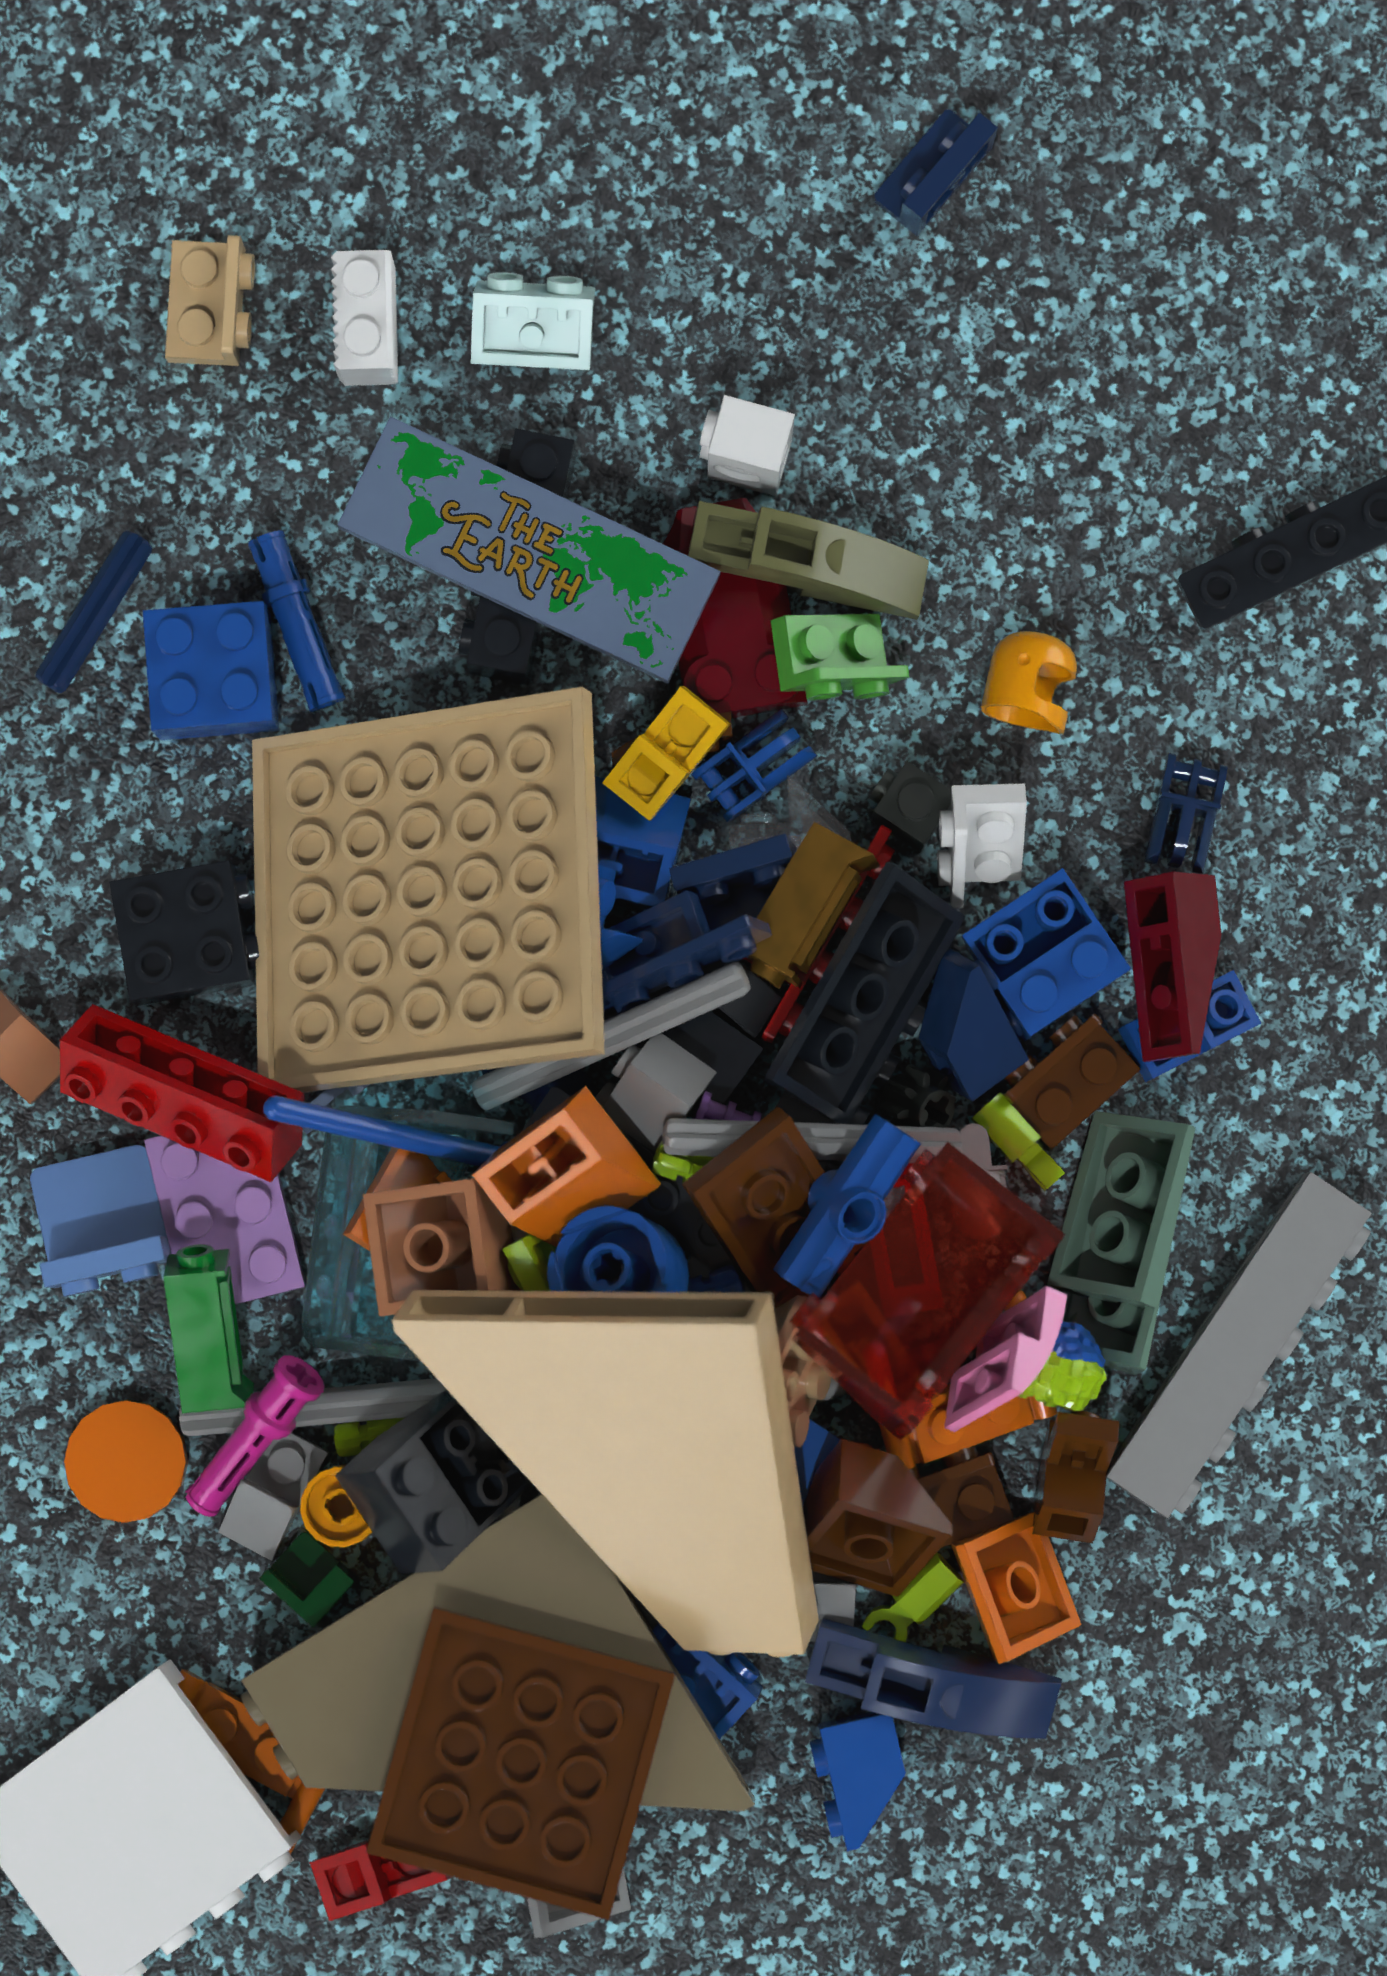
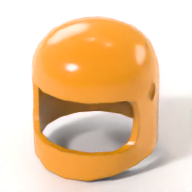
(1024, 678)

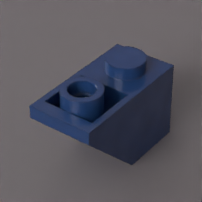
(968, 1029)

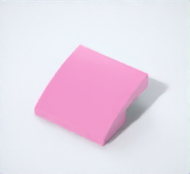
(1006, 1358)

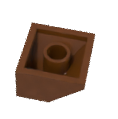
(871, 1519)

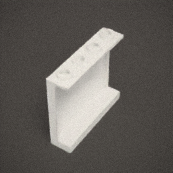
(135, 1830)

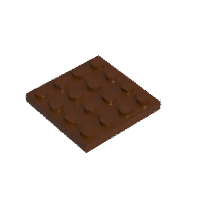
(521, 1762)

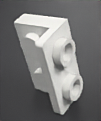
(982, 837)

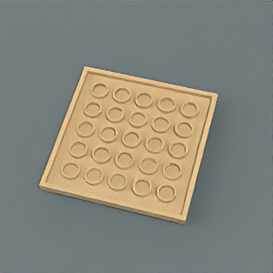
(428, 893)

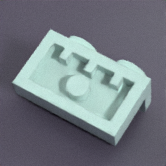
(532, 322)

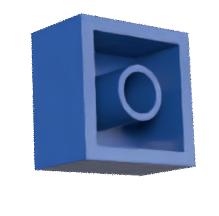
(210, 670)

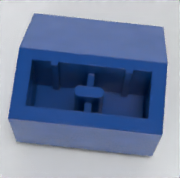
(638, 847)
(1046, 953)

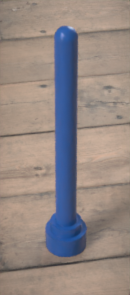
(378, 1131)

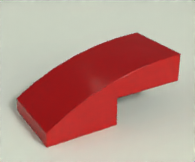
(358, 1880)

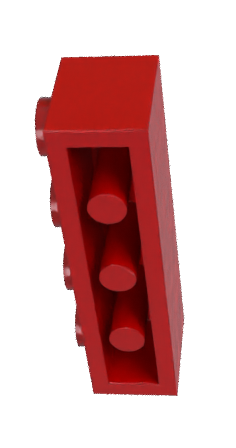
(177, 1092)

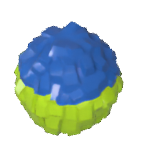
(1071, 1372)

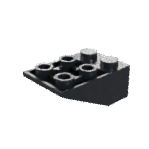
(431, 1485)

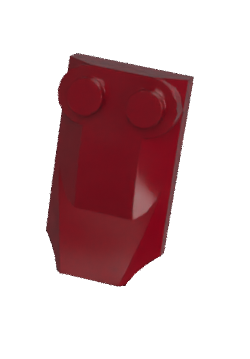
(732, 647)

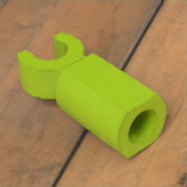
(1017, 1140)
(919, 1599)

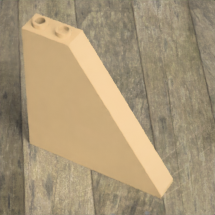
(651, 1436)

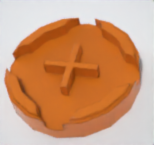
(126, 1461)

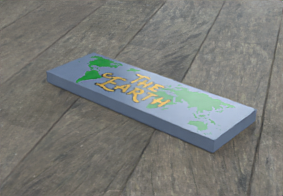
(529, 549)

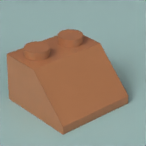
(436, 1241)

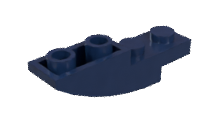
(933, 1687)

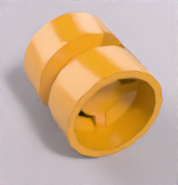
(331, 1513)

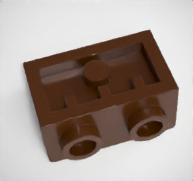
(1070, 1080)
(967, 1492)

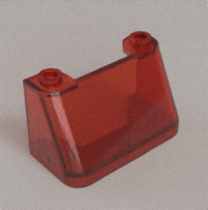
(924, 1288)

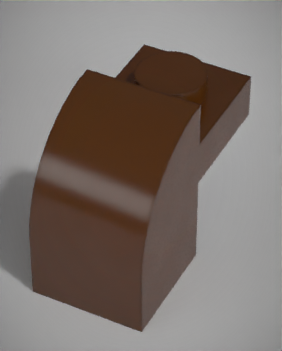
(1074, 1475)

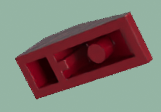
(1173, 959)

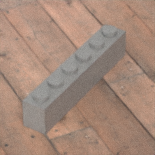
(1237, 1345)

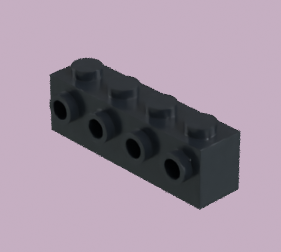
(500, 640)

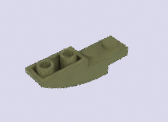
(810, 555)

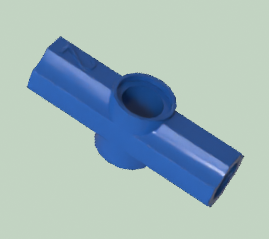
(846, 1206)

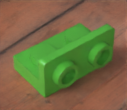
(833, 655)

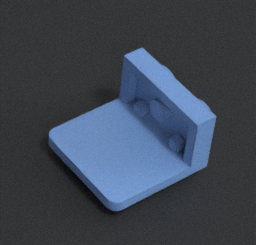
(99, 1220)

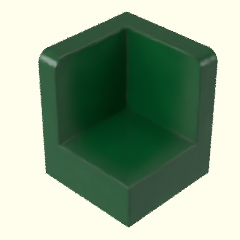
(309, 1578)

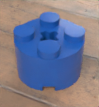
(605, 1238)

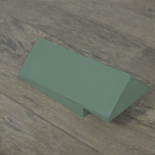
(1122, 1232)

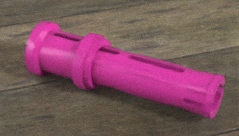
(267, 1418)

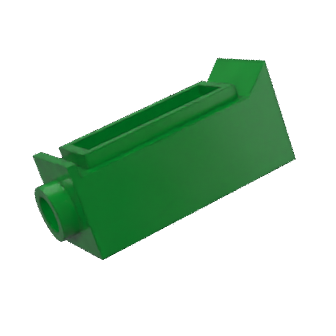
(205, 1330)

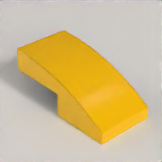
(666, 753)

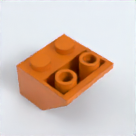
(563, 1168)

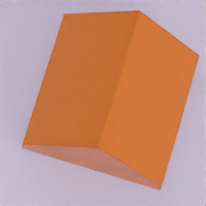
(1015, 1588)

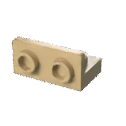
(207, 302)

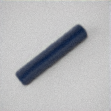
(93, 611)

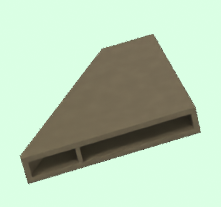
(347, 1687)

